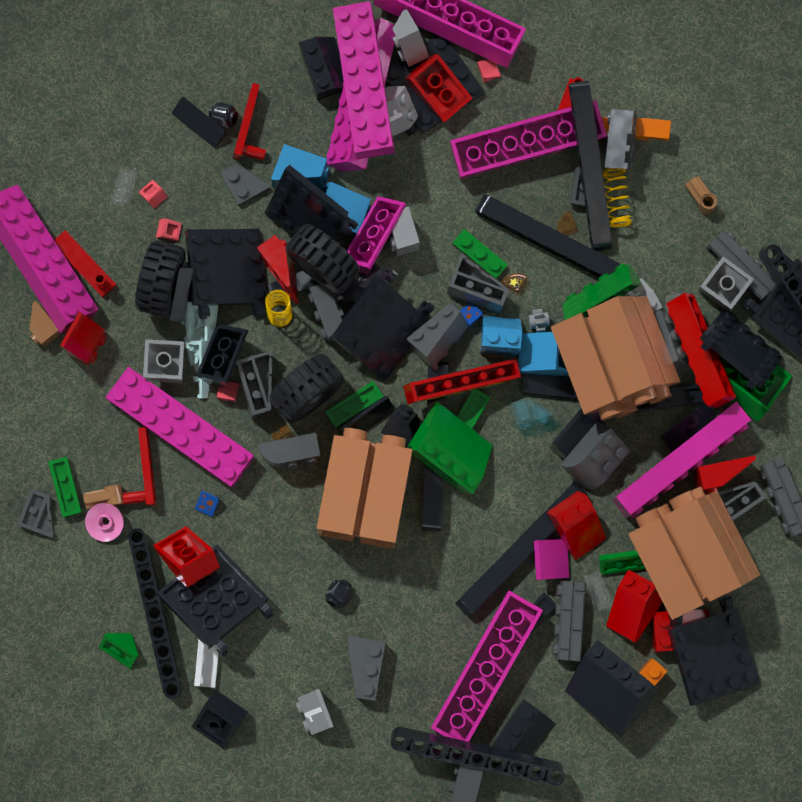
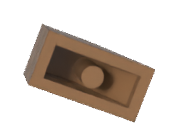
(42, 326)

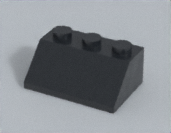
(323, 65)
(221, 355)
(574, 433)
(523, 730)

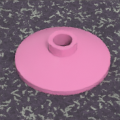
(96, 526)

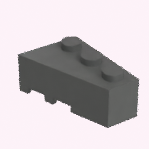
(621, 138)
(476, 286)
(327, 312)
(437, 335)
(672, 342)
(256, 381)
(742, 499)
(366, 664)
(466, 783)

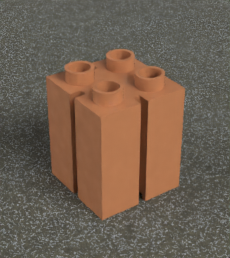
(616, 357)
(364, 489)
(692, 551)

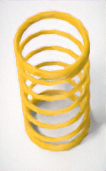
(626, 219)
(287, 312)

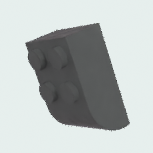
(291, 451)
(595, 456)

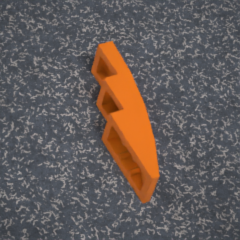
(647, 128)

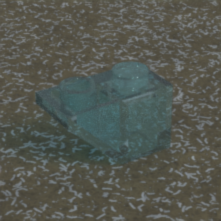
(528, 411)

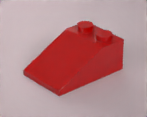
(438, 87)
(280, 265)
(84, 339)
(715, 475)
(577, 524)
(187, 556)
(633, 606)
(661, 623)

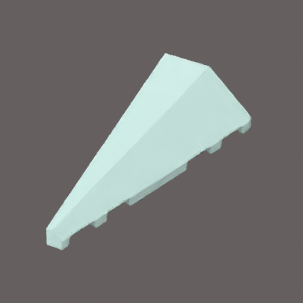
(197, 339)

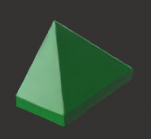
(120, 647)

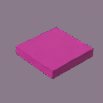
(551, 559)

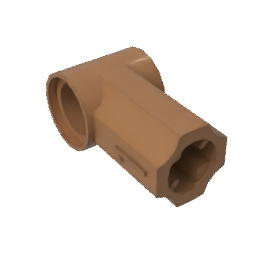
(700, 194)
(110, 495)

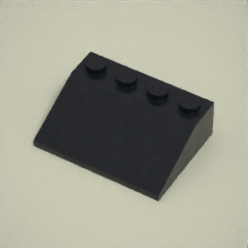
(610, 688)

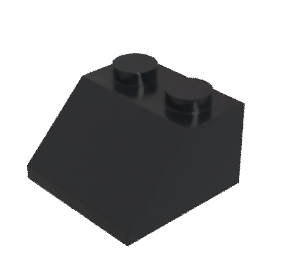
(402, 423)
(219, 719)

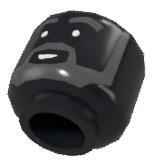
(224, 115)
(339, 593)

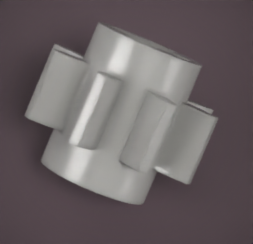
(538, 320)

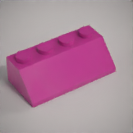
(375, 232)

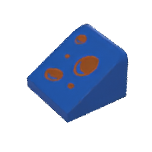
(471, 314)
(207, 503)

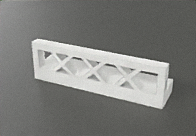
(206, 666)

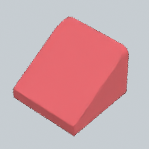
(488, 70)
(153, 194)
(168, 230)
(229, 392)

